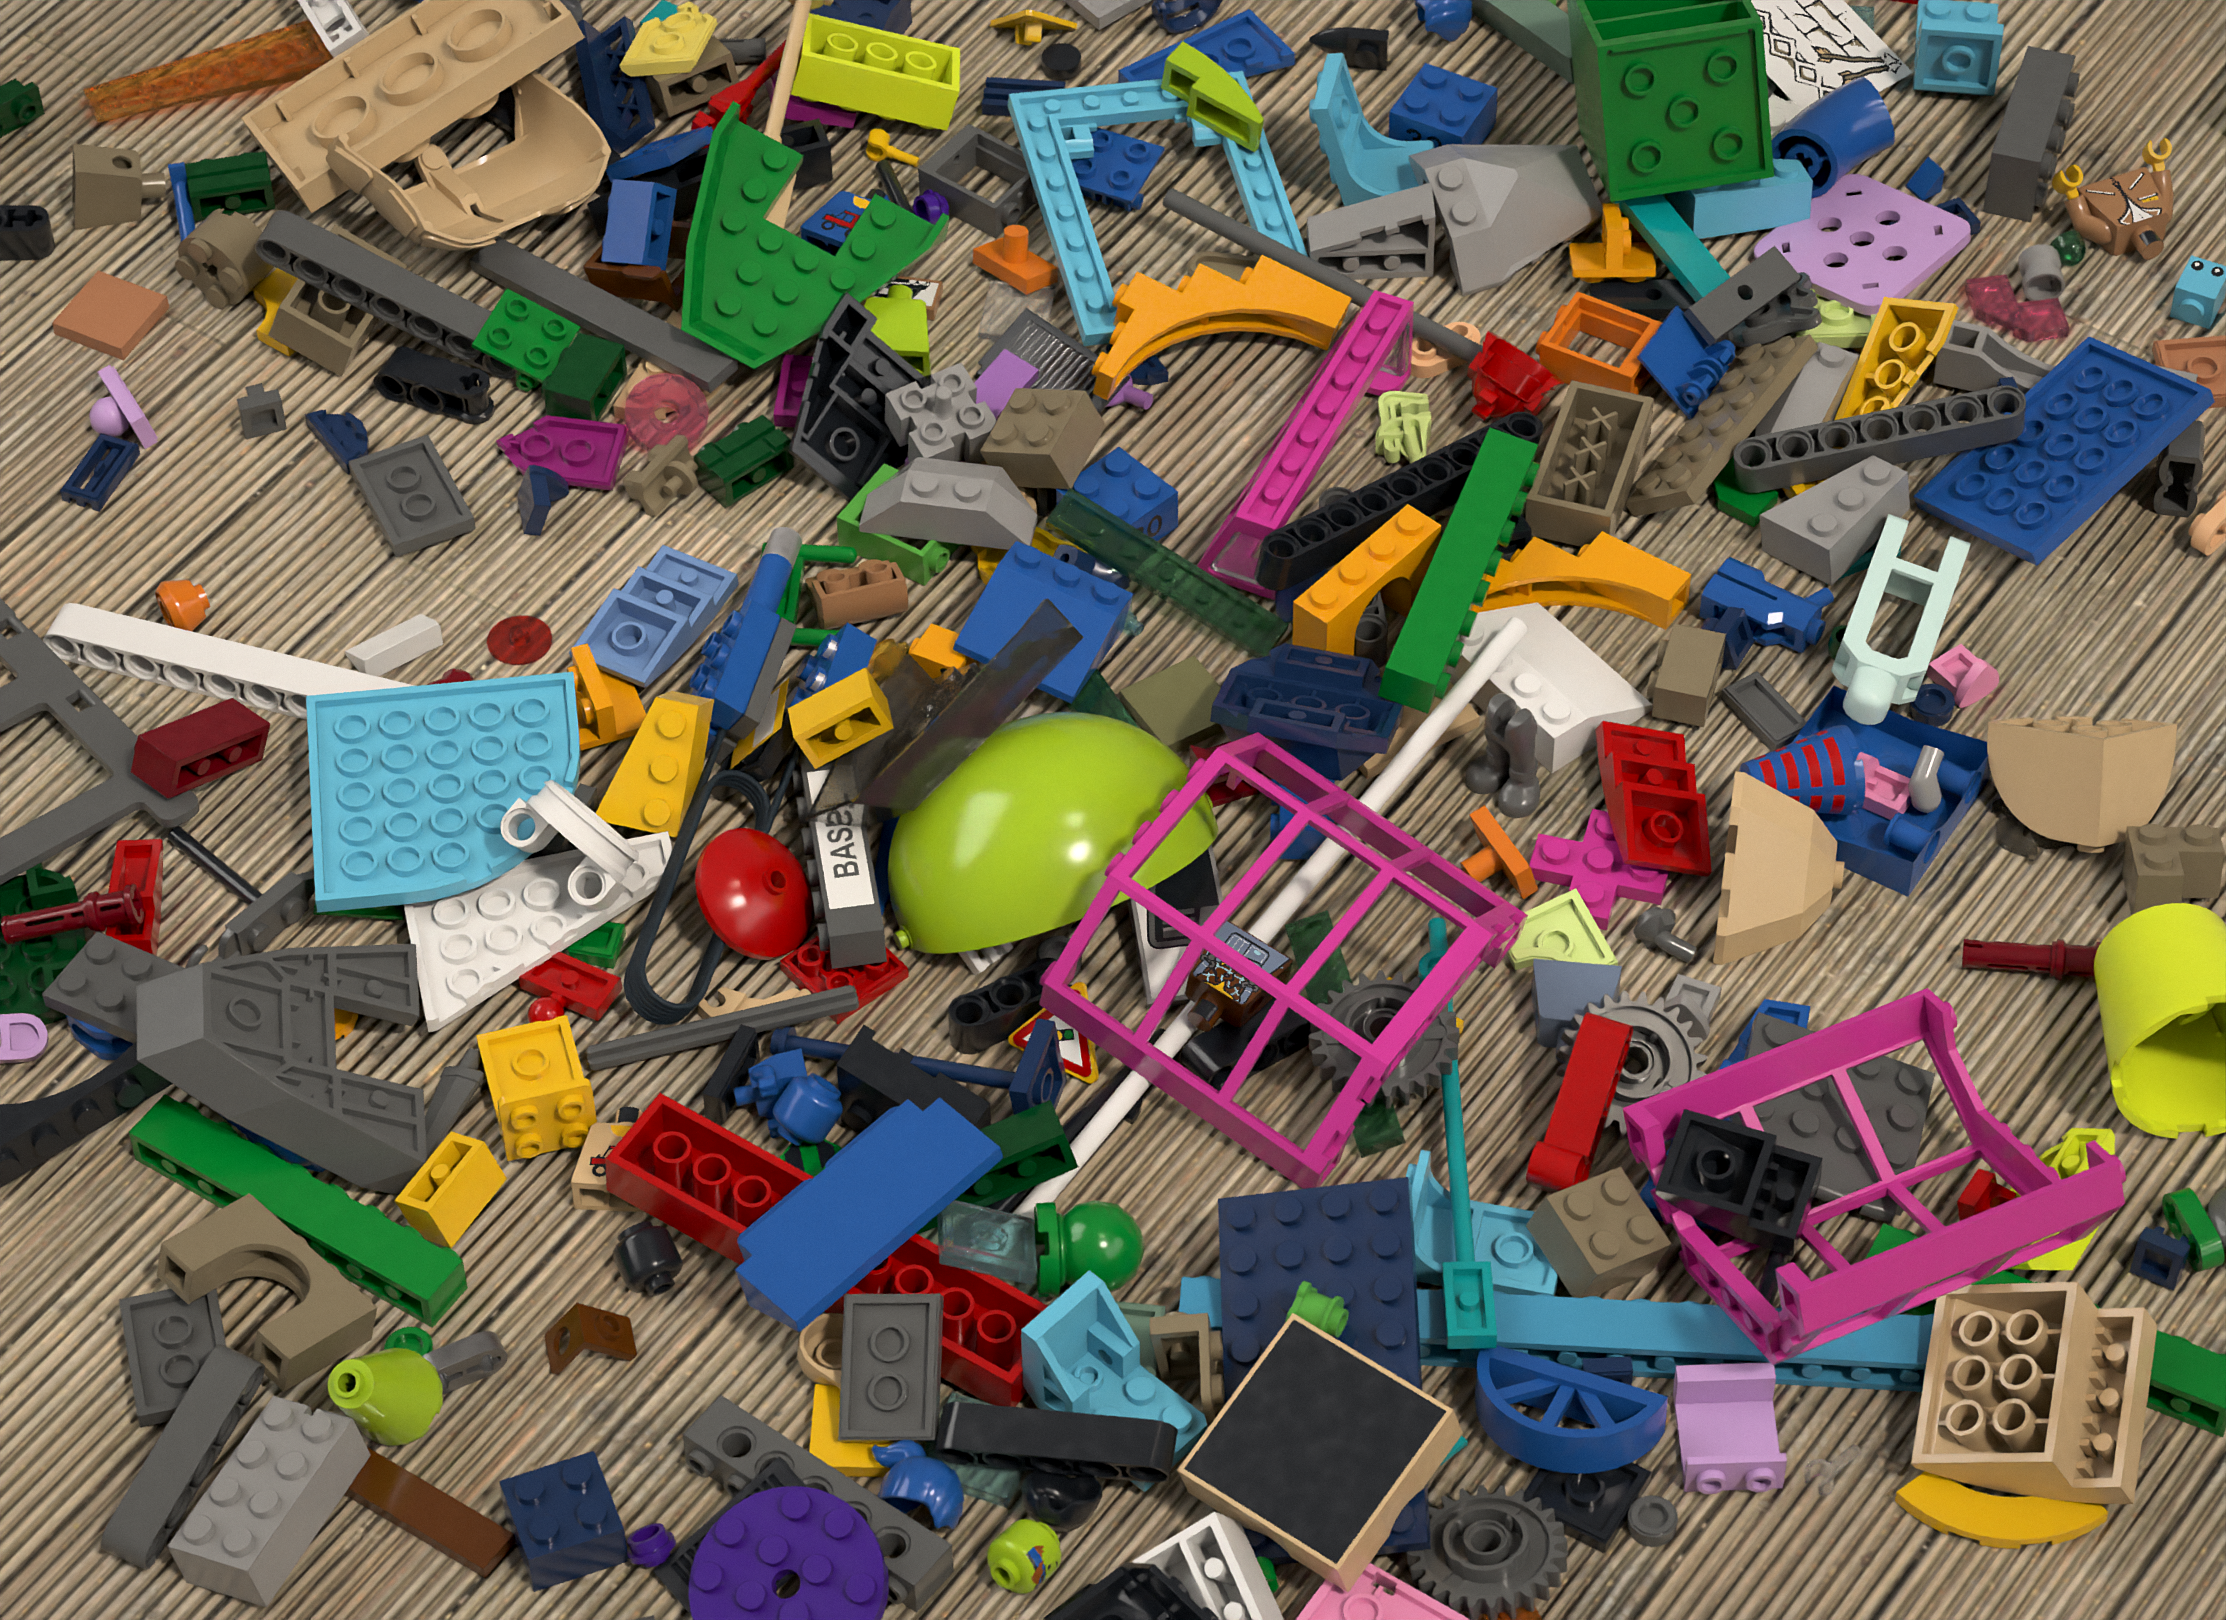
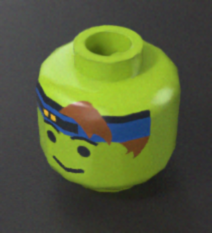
(1026, 1554)

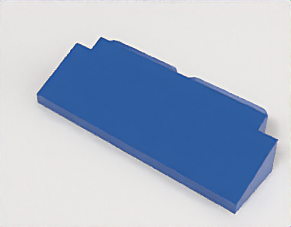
(859, 1209)

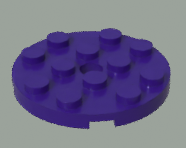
(784, 1535)

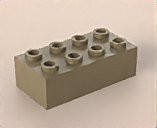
(1589, 464)

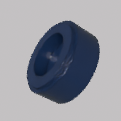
(1932, 705)

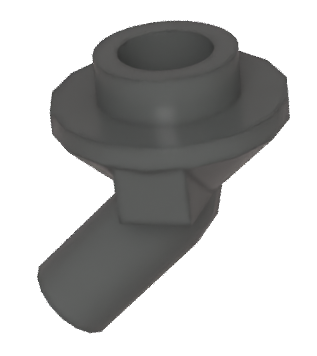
(1655, 930)

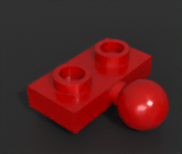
(569, 984)

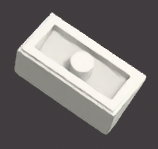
(396, 646)

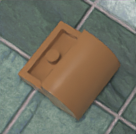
(857, 593)

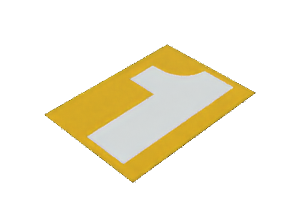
(769, 724)

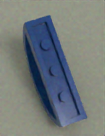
(1625, 1416)

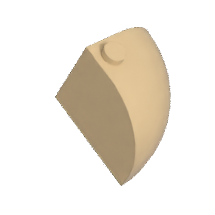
(2081, 777)

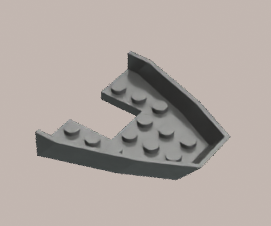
(261, 1051)

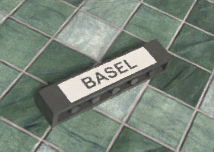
(844, 877)

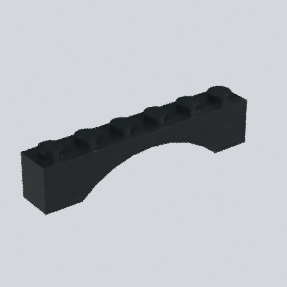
(48, 1125)

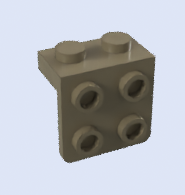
(1191, 1350)

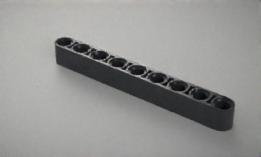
(1340, 527)

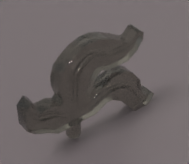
(2010, 835)

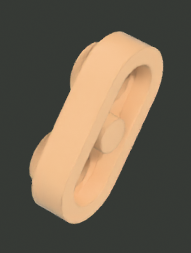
(1431, 360)
(2209, 529)

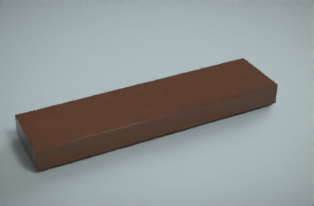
(430, 1514)

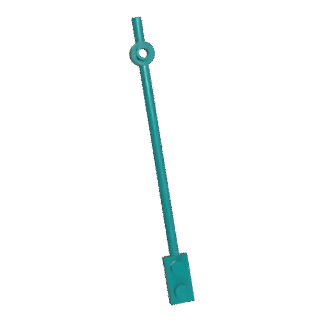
(1467, 1282)

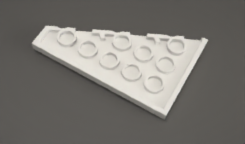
(509, 925)

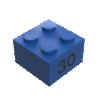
(1444, 109)
(1130, 493)

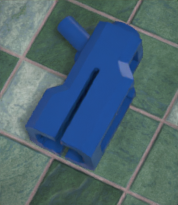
(1771, 611)

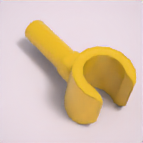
(879, 148)

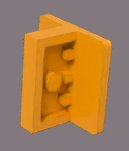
(1615, 254)
(605, 703)

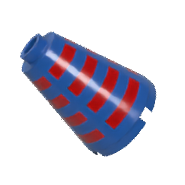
(1815, 771)

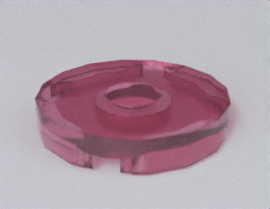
(665, 391)

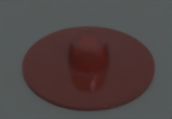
(519, 640)

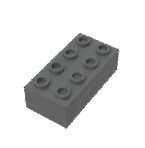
(2031, 134)

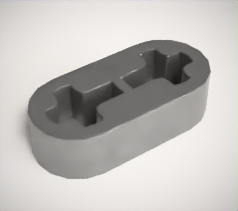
(468, 1360)

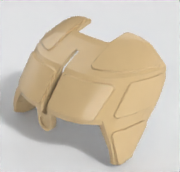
(543, 172)

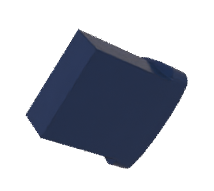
(537, 491)

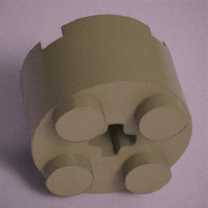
(223, 258)

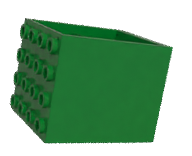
(1671, 93)

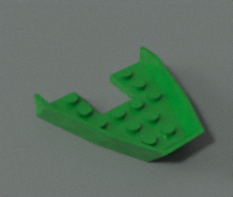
(758, 285)

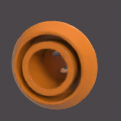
(182, 603)

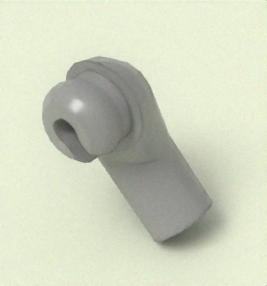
(1924, 783)

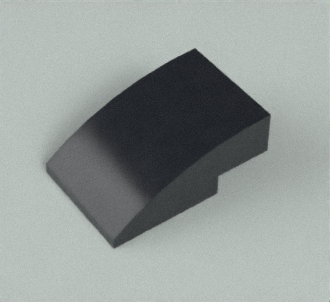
(1740, 1181)

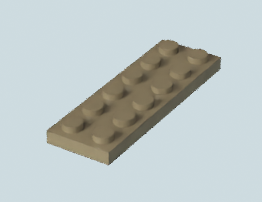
(1721, 423)

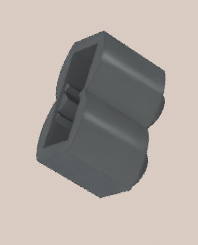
(2179, 472)

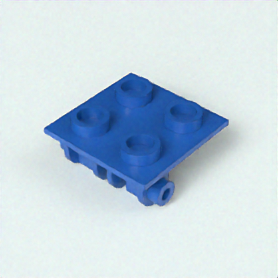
(1116, 169)
(1685, 361)

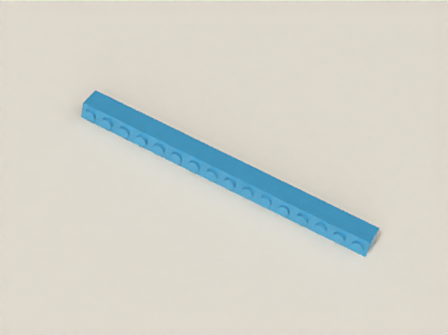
(1654, 1335)

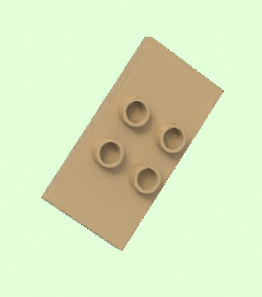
(406, 86)

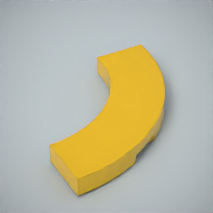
(1996, 1519)

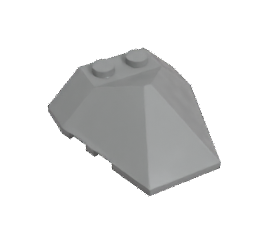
(1506, 205)

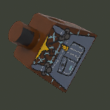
(1224, 991)

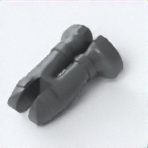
(1508, 759)

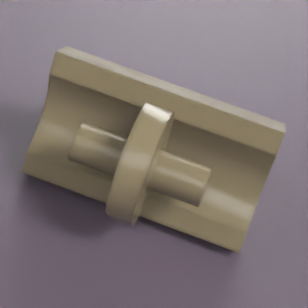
(668, 473)

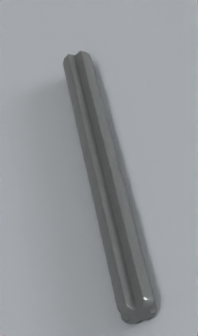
(721, 1027)

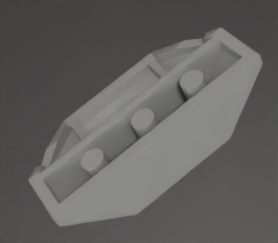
(950, 505)

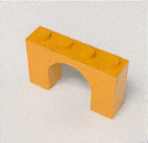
(1387, 561)

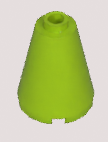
(388, 1394)

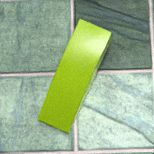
(1212, 96)

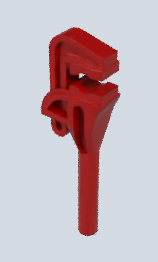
(741, 93)

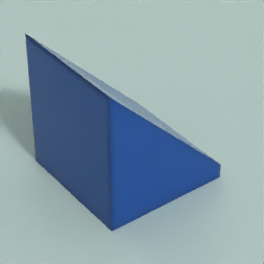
(1926, 180)

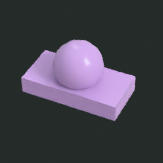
(116, 413)

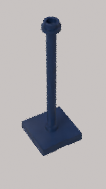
(1036, 1080)

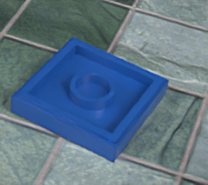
(660, 153)

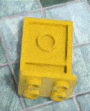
(537, 1087)

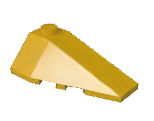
(1896, 354)

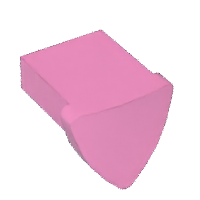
(1963, 675)
(1884, 789)

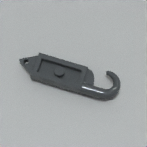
(263, 918)

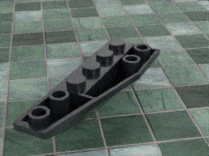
(686, 175)

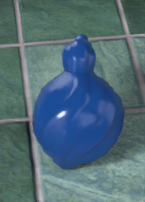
(1445, 17)
(920, 1481)

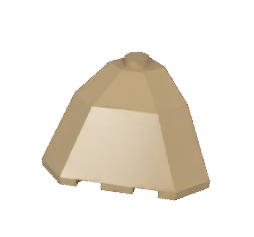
(1774, 871)

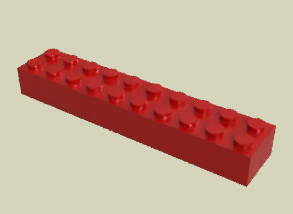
(720, 1184)

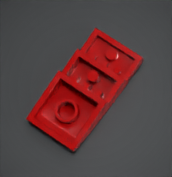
(1653, 799)

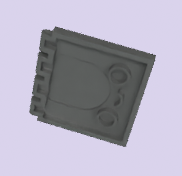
(1819, 1125)

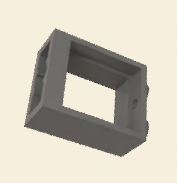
(962, 154)

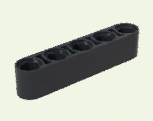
(1056, 1442)

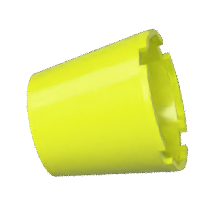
(2166, 1018)

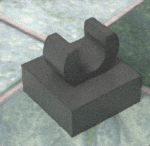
(261, 412)

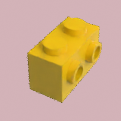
(840, 718)
(451, 1189)

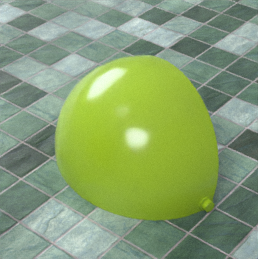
(1030, 829)

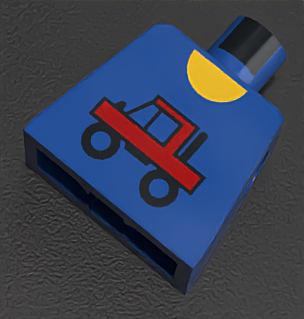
(836, 219)

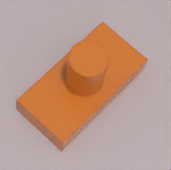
(1014, 263)
(1498, 855)

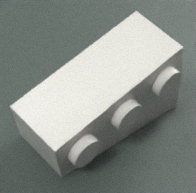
(1217, 1569)

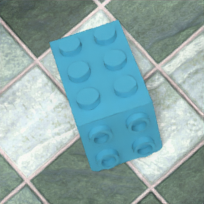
(1359, 157)
(1498, 1237)

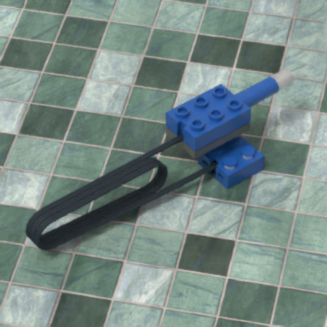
(740, 678)

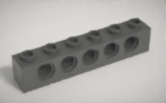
(729, 1431)

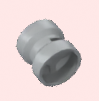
(2041, 272)

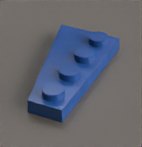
(1233, 44)

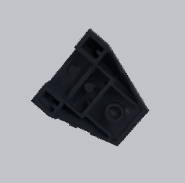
(843, 405)

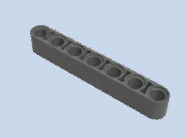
(377, 287)
(1894, 425)

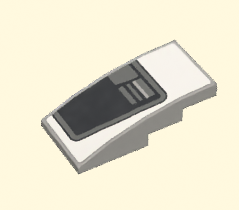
(1159, 946)

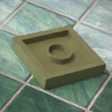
(1175, 704)

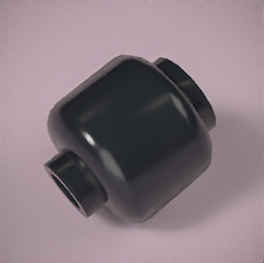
(647, 1258)

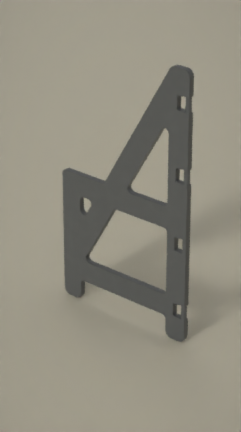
(50, 685)

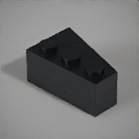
(878, 1080)

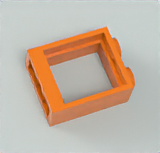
(1605, 322)

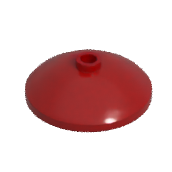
(754, 893)

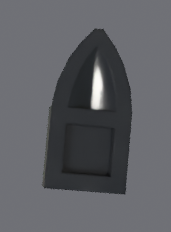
(1360, 46)

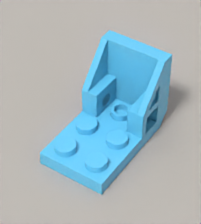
(1957, 47)
(1088, 1361)

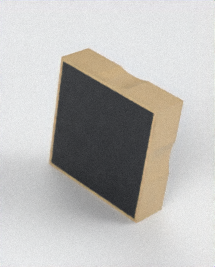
(1320, 1451)

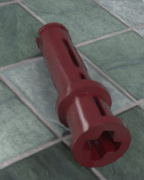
(95, 910)
(2056, 959)

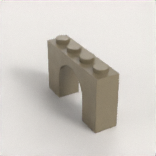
(253, 1242)

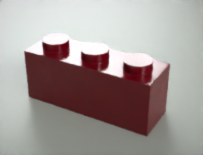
(200, 748)

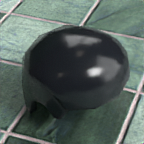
(1060, 1500)

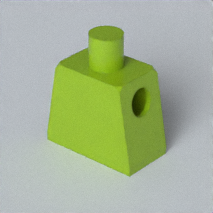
(903, 325)

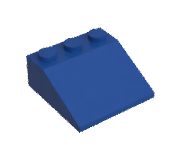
(1017, 589)

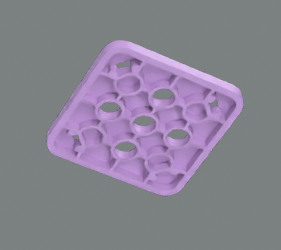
(1867, 272)

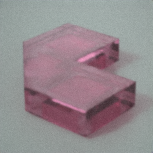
(2030, 321)

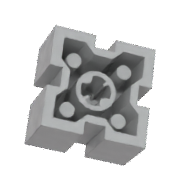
(940, 418)

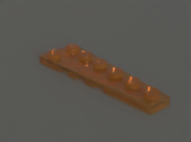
(227, 70)

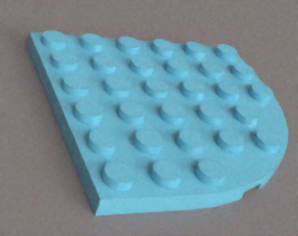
(420, 780)

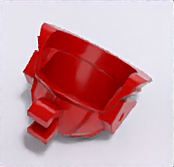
(1508, 380)

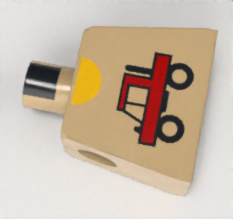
(590, 1172)

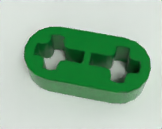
(2189, 1219)

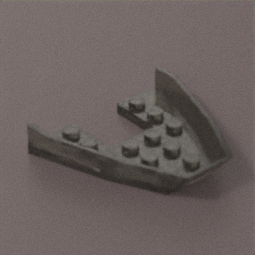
(939, 724)

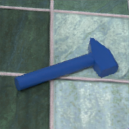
(182, 199)

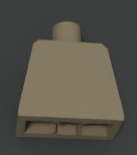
(110, 186)

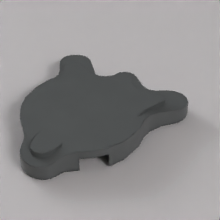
(1786, 314)

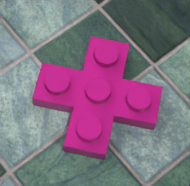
(1596, 869)

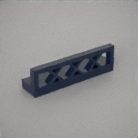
(606, 91)

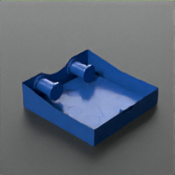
(1901, 848)

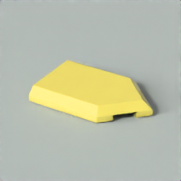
(669, 44)

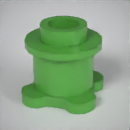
(1320, 1310)

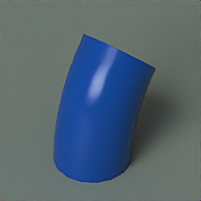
(1836, 133)

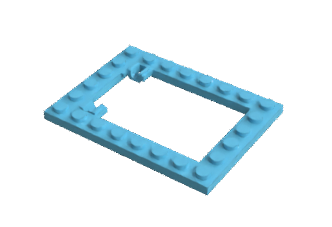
(1058, 128)

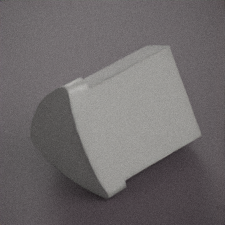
(1696, 1003)

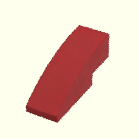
(139, 864)

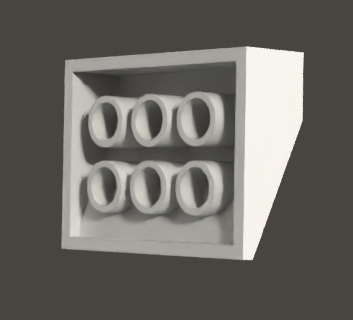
(1554, 679)

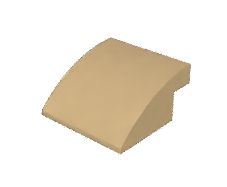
(2036, 1392)

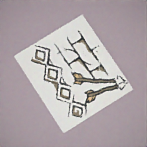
(1821, 47)

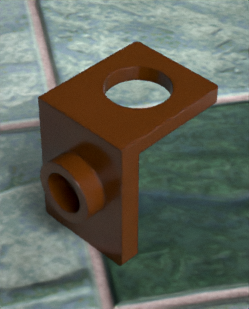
(590, 1330)

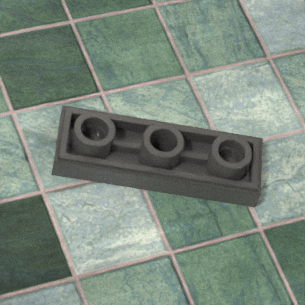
(1742, 295)

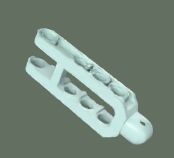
(1874, 677)

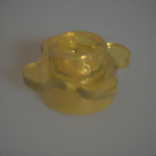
(886, 657)

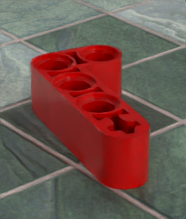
(1581, 1105)

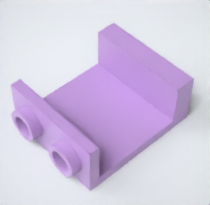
(1728, 1427)

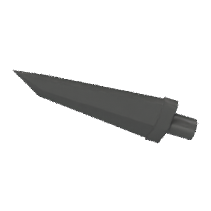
(451, 1097)

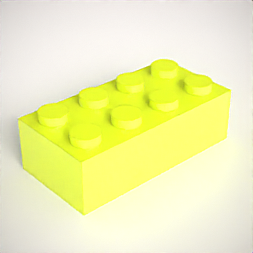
(877, 72)

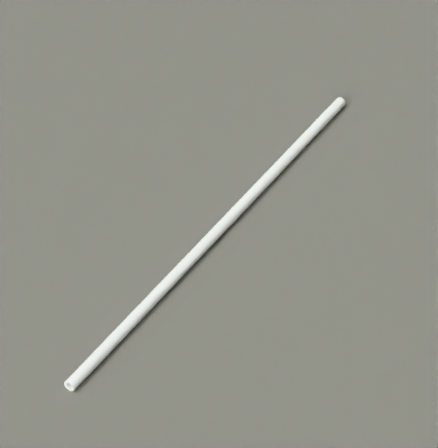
(1291, 897)

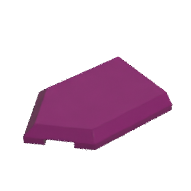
(576, 449)

